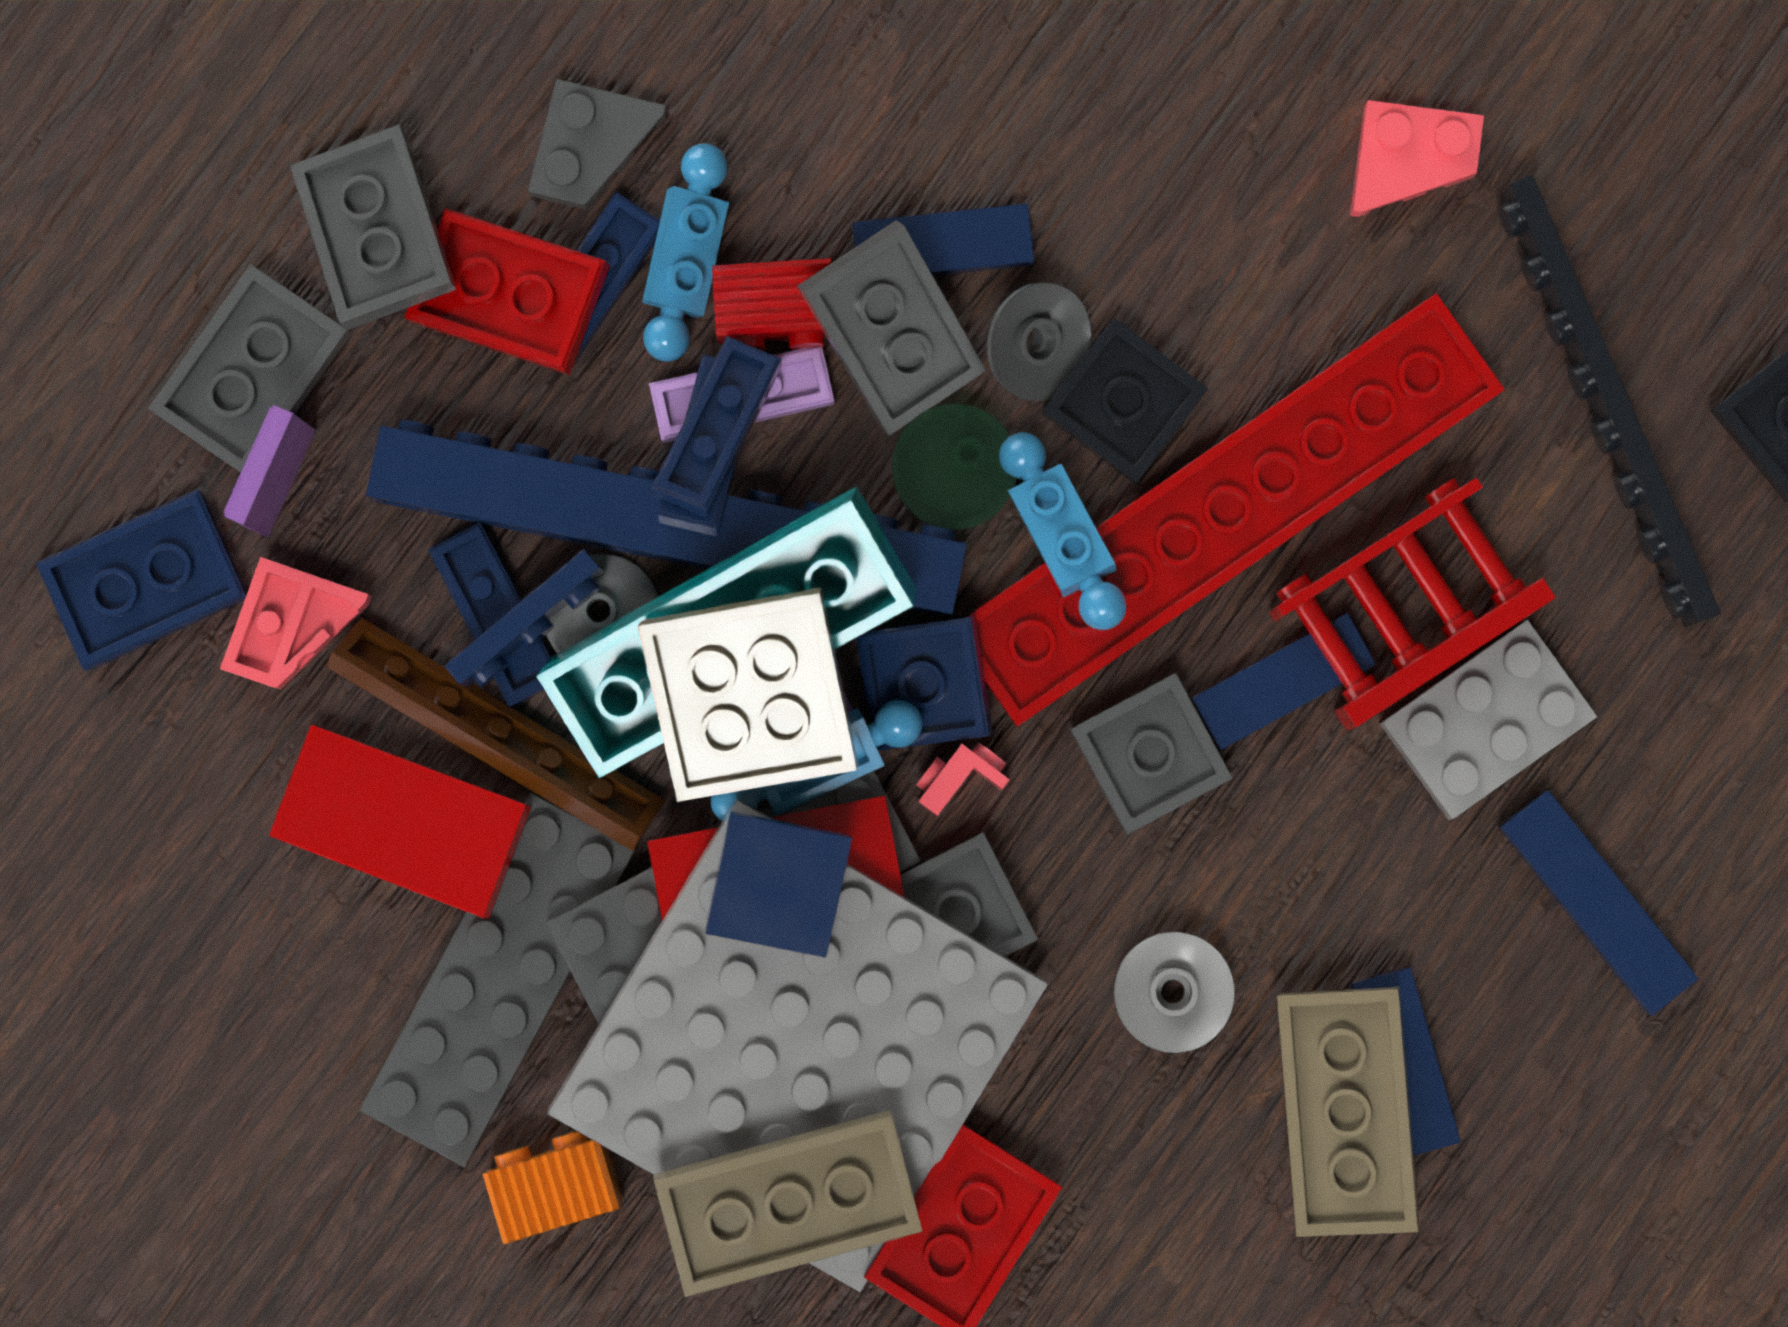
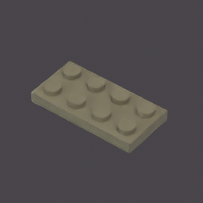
(1348, 1112)
(787, 1203)

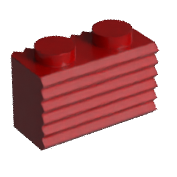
(764, 303)

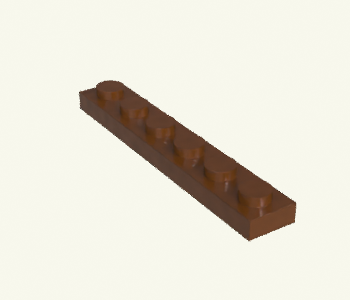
(494, 733)

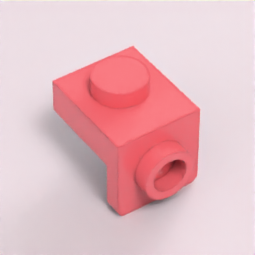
(944, 778)

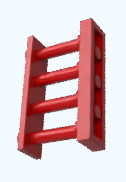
(1413, 661)

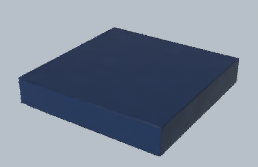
(935, 670)
(778, 884)

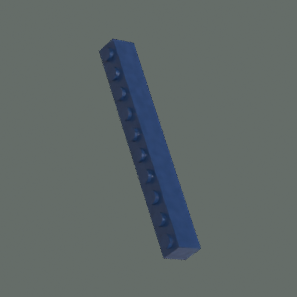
(608, 508)

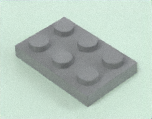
(1488, 720)

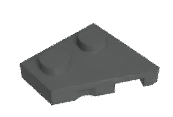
(588, 141)

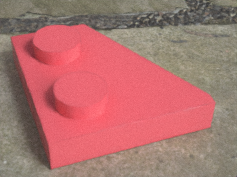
(1412, 152)
(287, 622)

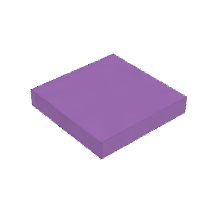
(269, 471)

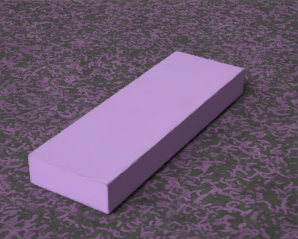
(799, 387)

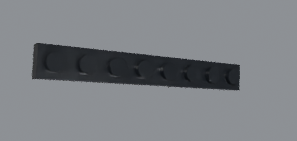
(1615, 423)

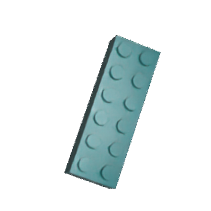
(839, 547)

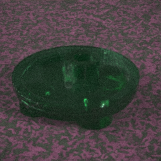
(951, 467)

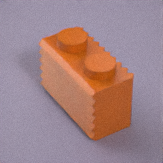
(551, 1187)

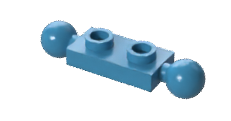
(685, 252)
(1062, 531)
(895, 724)

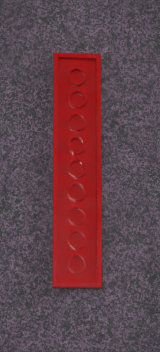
(1239, 503)

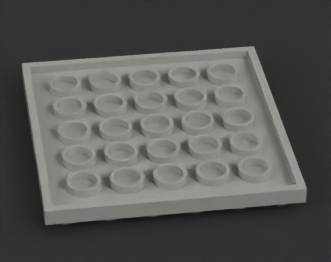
(762, 1043)

